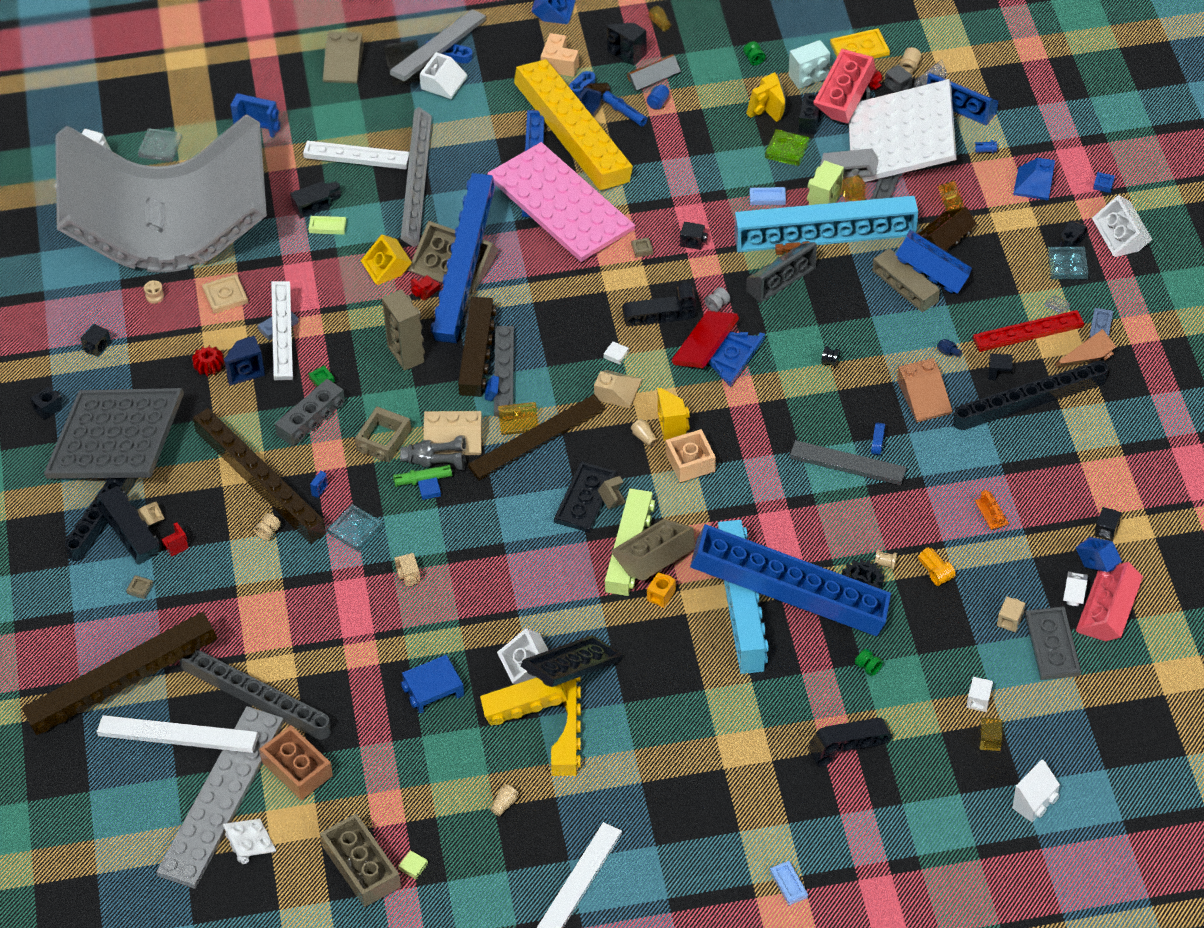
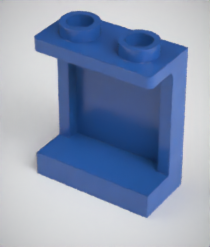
(260, 109)
(431, 682)

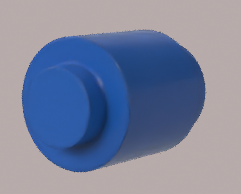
(658, 97)

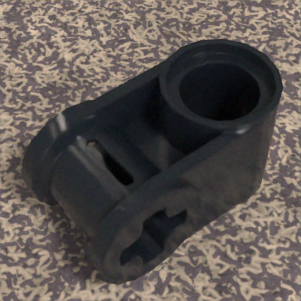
(1073, 234)

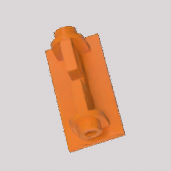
(991, 511)

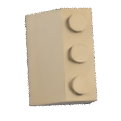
(447, 425)

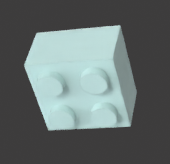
(809, 64)

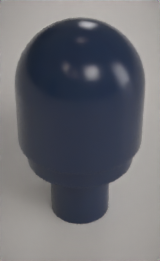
(948, 348)

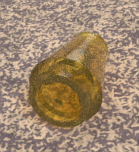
(659, 17)

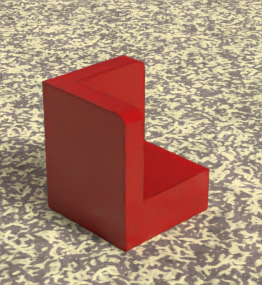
(175, 542)

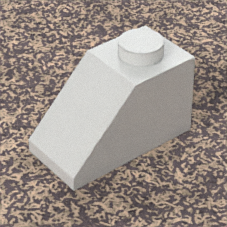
(1075, 588)

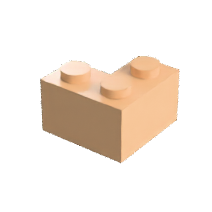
(561, 58)

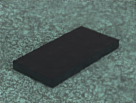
(582, 500)

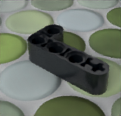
(661, 309)
(847, 737)

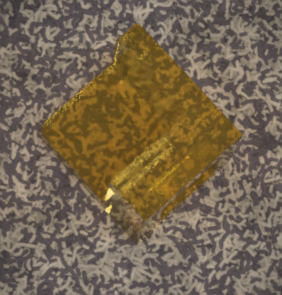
(990, 734)

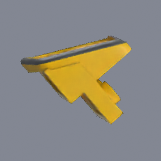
(768, 98)

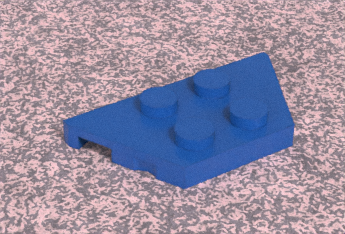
(735, 354)

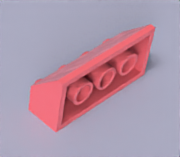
(845, 85)
(1110, 602)

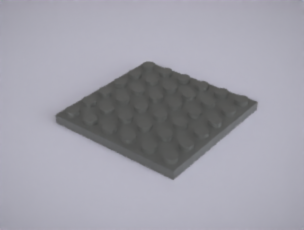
(114, 433)

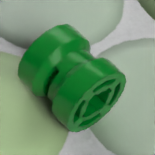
(754, 53)
(869, 662)

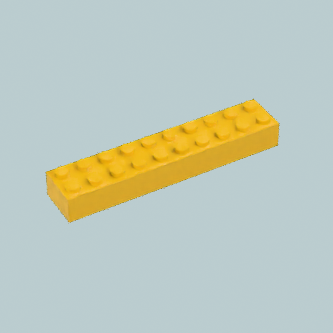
(573, 124)

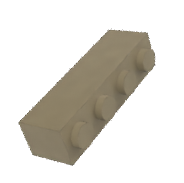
(906, 280)

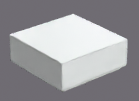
(616, 353)

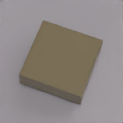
(642, 247)
(139, 587)

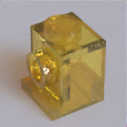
(853, 189)
(950, 195)

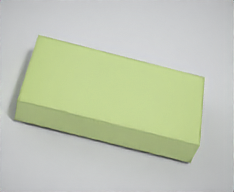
(327, 225)

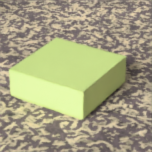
(413, 865)

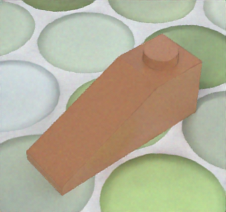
(1092, 350)

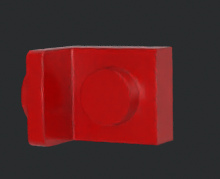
(425, 287)

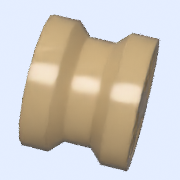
(153, 292)

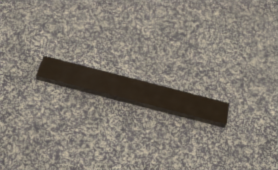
(536, 437)

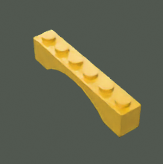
(564, 752)

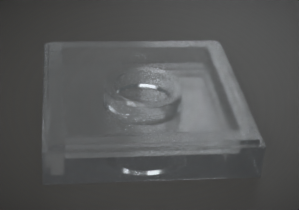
(160, 145)

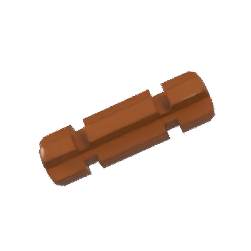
(780, 248)

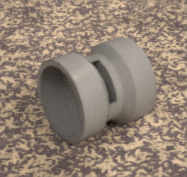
(717, 299)

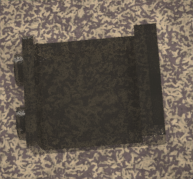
(397, 53)

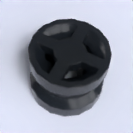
(830, 356)

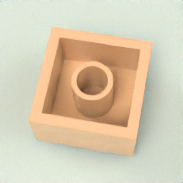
(690, 455)

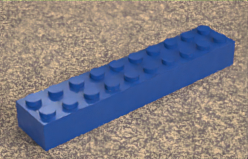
(790, 580)

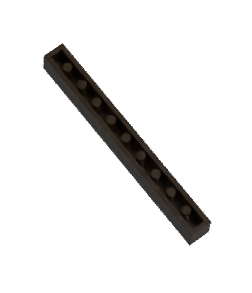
(259, 476)
(119, 673)

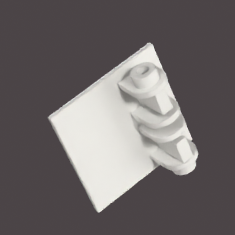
(248, 839)

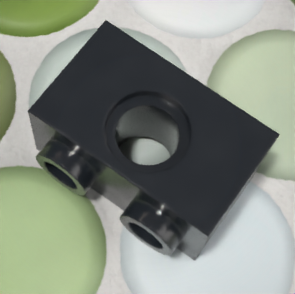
(809, 115)

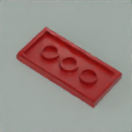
(705, 339)

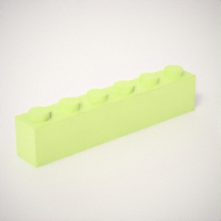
(634, 521)

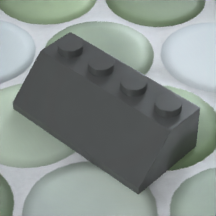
(782, 272)

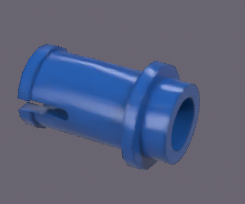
(986, 147)

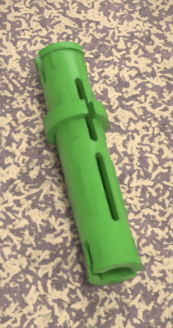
(414, 476)

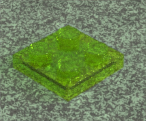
(787, 147)

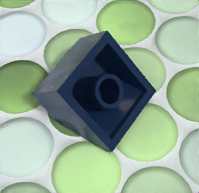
(244, 361)

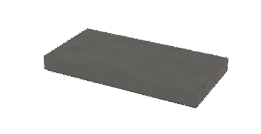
(1052, 643)

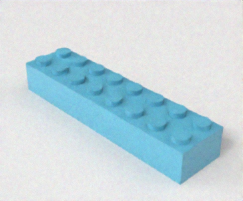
(745, 616)

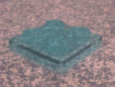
(1067, 263)
(355, 527)

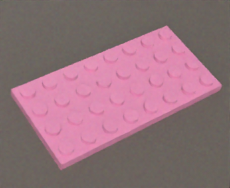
(561, 201)

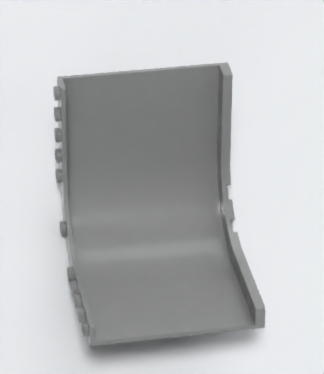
(205, 199)

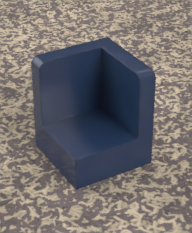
(591, 100)

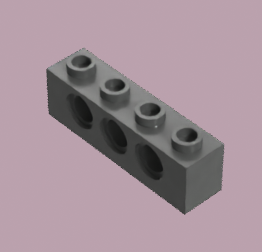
(310, 412)

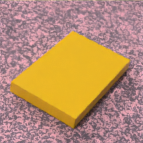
(866, 43)

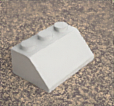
(1121, 227)

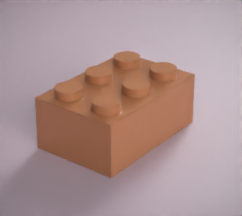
(296, 762)

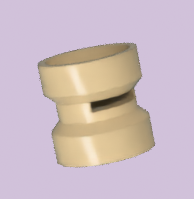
(267, 526)

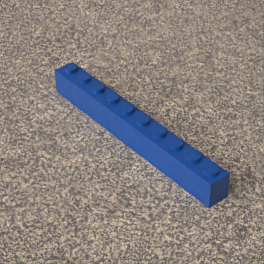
(463, 258)

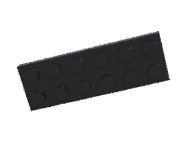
(571, 661)

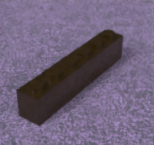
(476, 346)

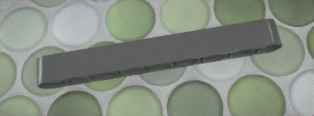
(209, 670)

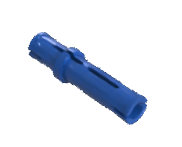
(619, 105)

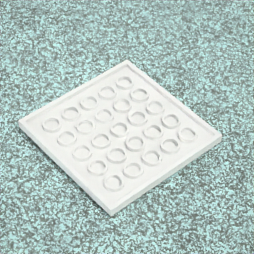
(906, 129)

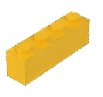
(520, 700)

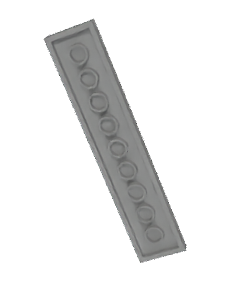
(217, 803)

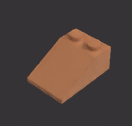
(924, 389)

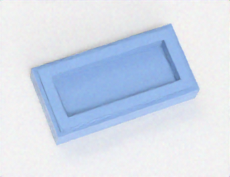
(768, 196)
(788, 883)

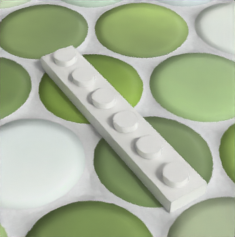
(356, 155)
(281, 330)

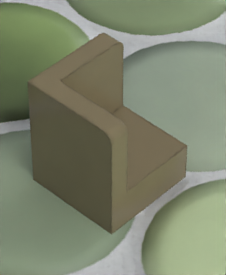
(610, 492)

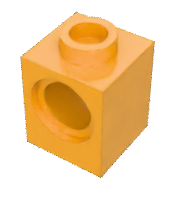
(661, 596)

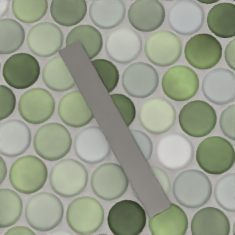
(438, 44)

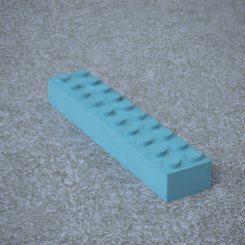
(826, 223)

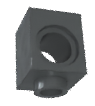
(898, 79)

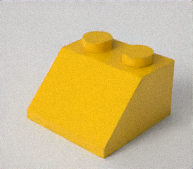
(385, 260)
(671, 414)

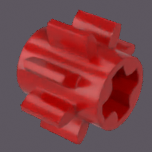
(875, 80)

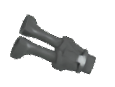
(423, 453)

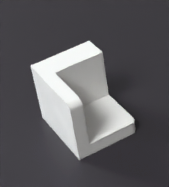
(979, 694)

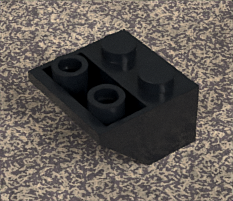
(627, 42)

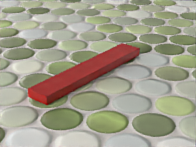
(1028, 331)

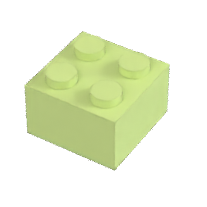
(826, 184)

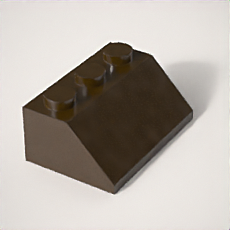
(949, 228)

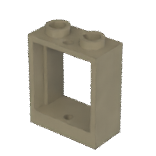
(388, 420)

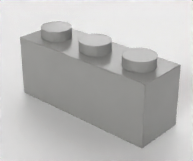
(855, 162)

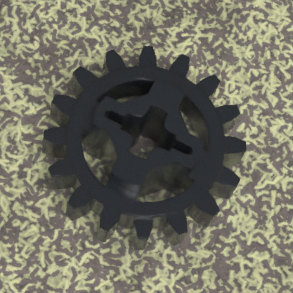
(865, 572)

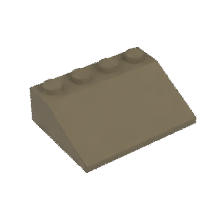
(435, 250)

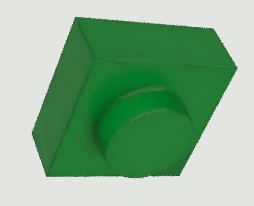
(320, 375)

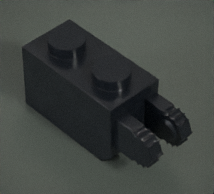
(314, 198)

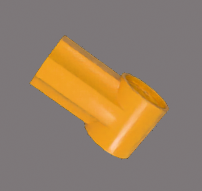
(938, 569)

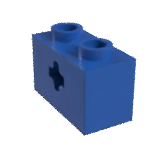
(1098, 554)

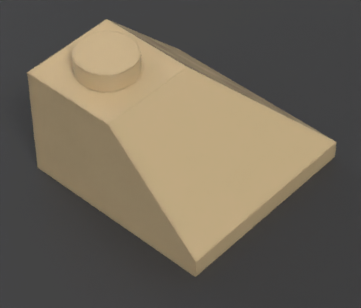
(616, 388)

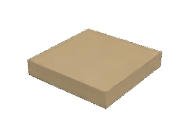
(225, 293)

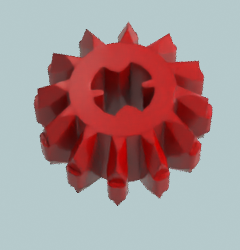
(208, 360)

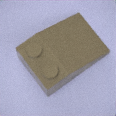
(343, 57)

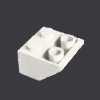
(442, 76)

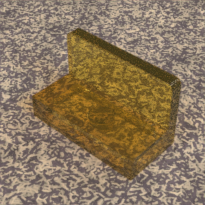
(517, 418)

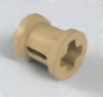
(886, 559)

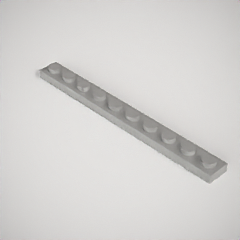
(416, 177)

